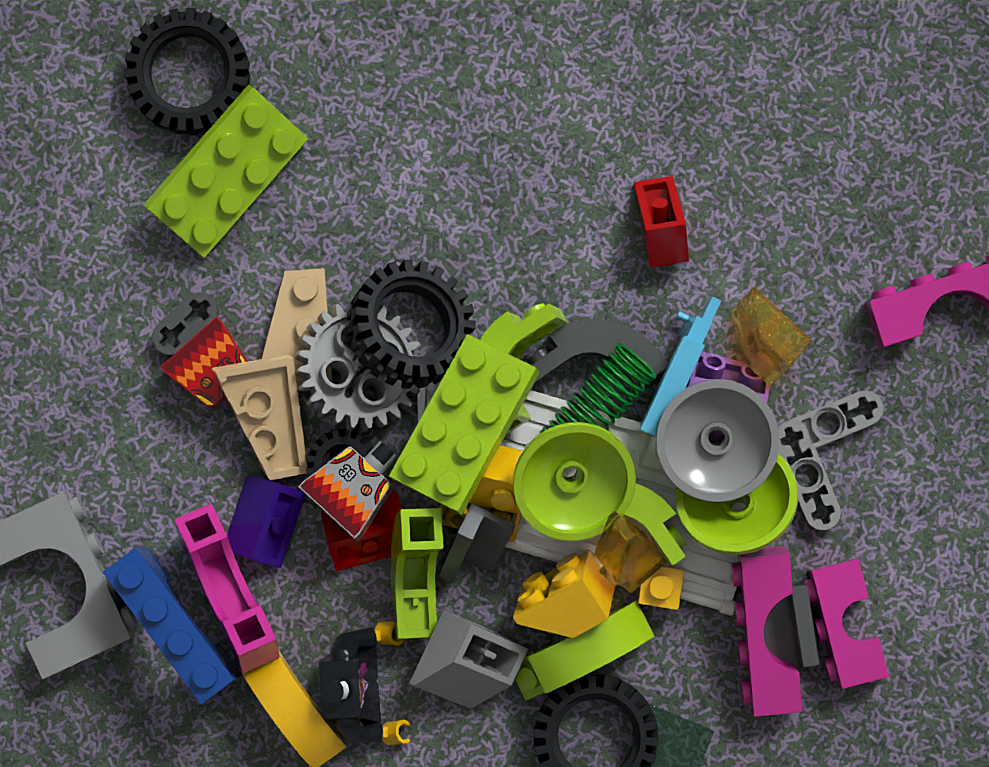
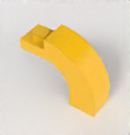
(294, 712)

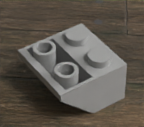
(467, 661)

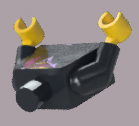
(352, 687)

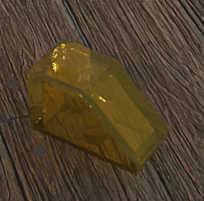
(766, 336)
(626, 554)

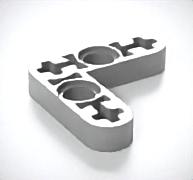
(814, 438)

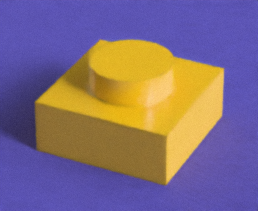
(662, 588)

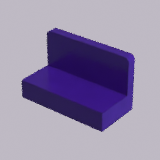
(264, 520)

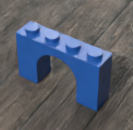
(195, 658)

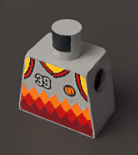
(352, 487)

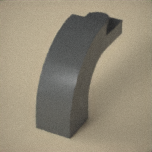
(595, 338)

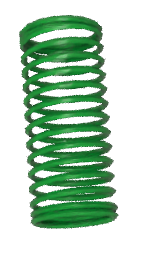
(628, 362)

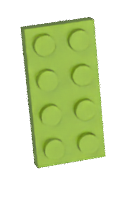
(226, 171)
(464, 424)

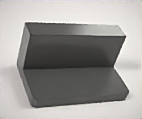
(477, 542)
(791, 629)

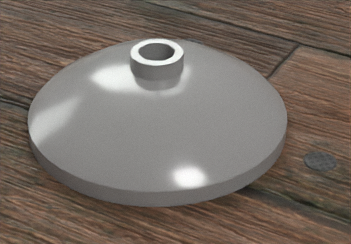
(721, 469)

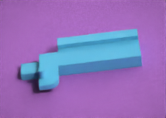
(681, 364)

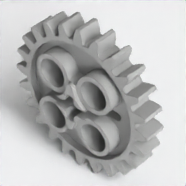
(328, 350)

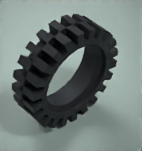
(154, 38)
(374, 346)
(596, 687)

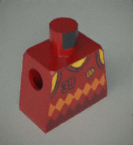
(194, 361)

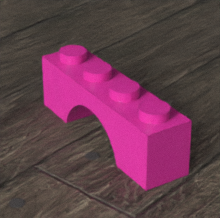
(901, 314)
(763, 582)
(225, 589)

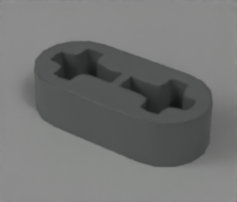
(178, 317)

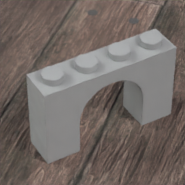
(101, 619)

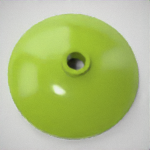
(578, 504)
(760, 524)

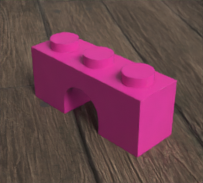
(850, 660)

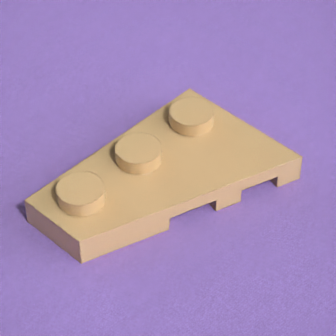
(298, 304)
(268, 411)

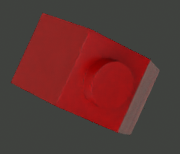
(661, 222)

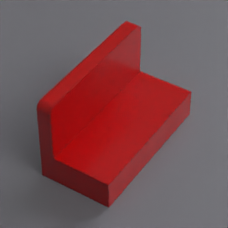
(371, 547)

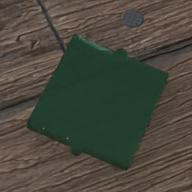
(680, 740)

